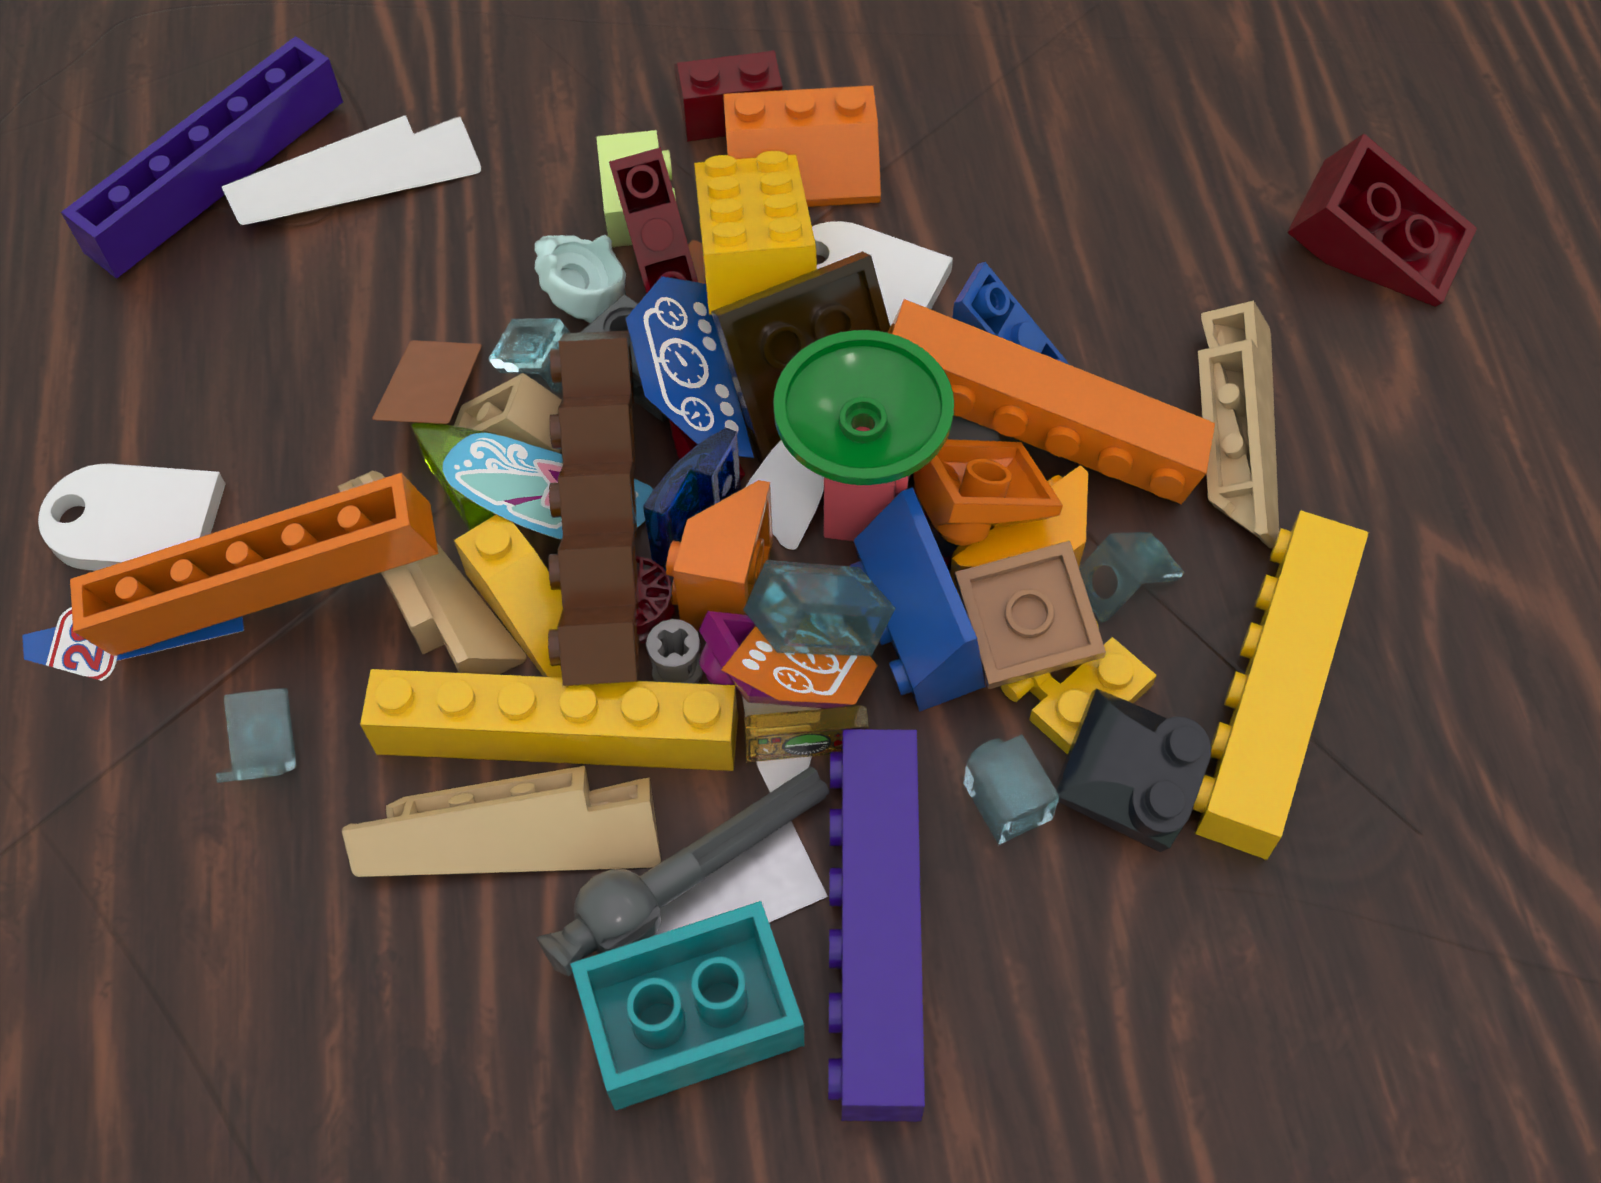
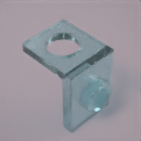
(1135, 560)
(258, 735)

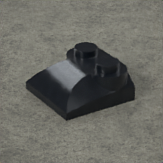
(1134, 769)

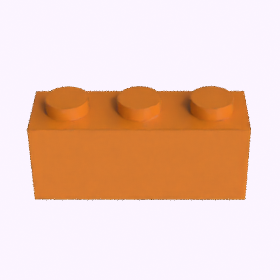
(826, 129)

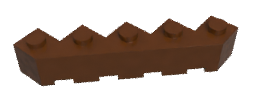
(597, 509)

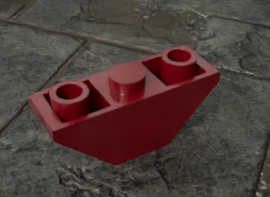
(652, 217)

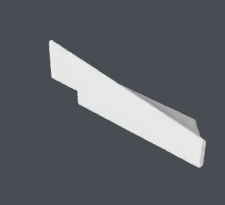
(355, 169)

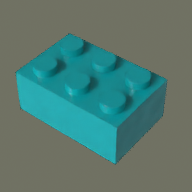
(688, 1005)

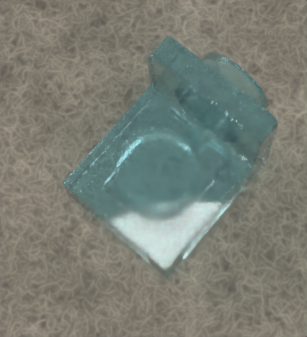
(527, 347)

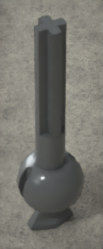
(626, 907)

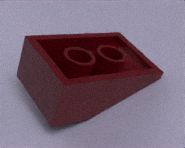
(1382, 223)

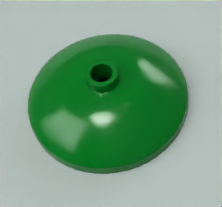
(868, 383)

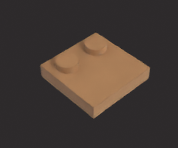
(1030, 614)

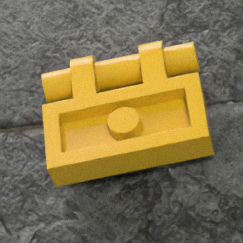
(1065, 703)

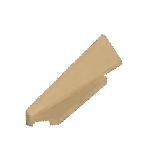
(1240, 402)
(448, 611)
(511, 827)

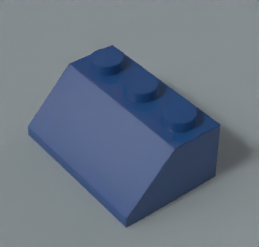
(929, 623)

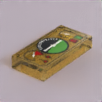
(800, 732)

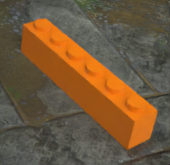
(1063, 406)
(254, 565)

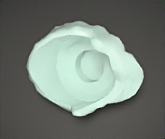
(580, 274)

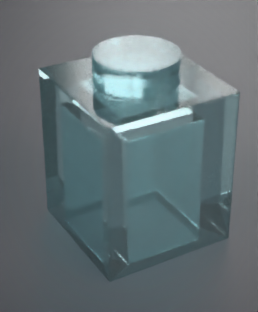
(1009, 788)

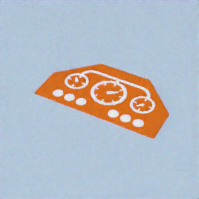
(799, 676)

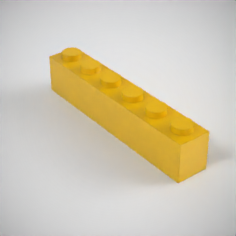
(1282, 685)
(549, 721)

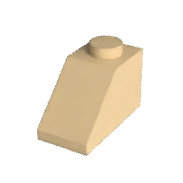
(513, 410)

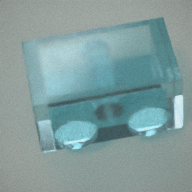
(818, 609)

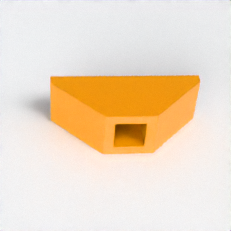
(1026, 537)

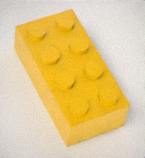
(752, 225)

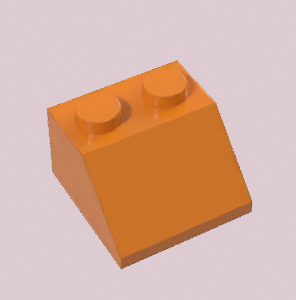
(721, 554)

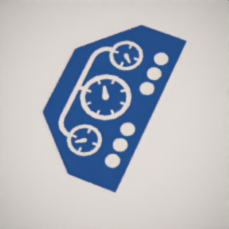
(685, 362)

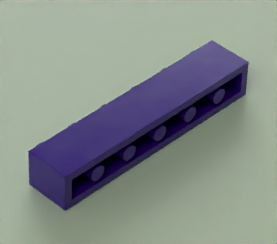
(210, 148)
(880, 929)

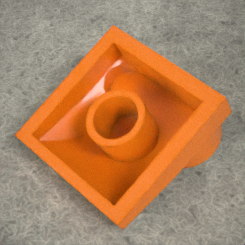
(981, 487)

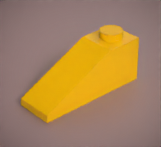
(513, 585)

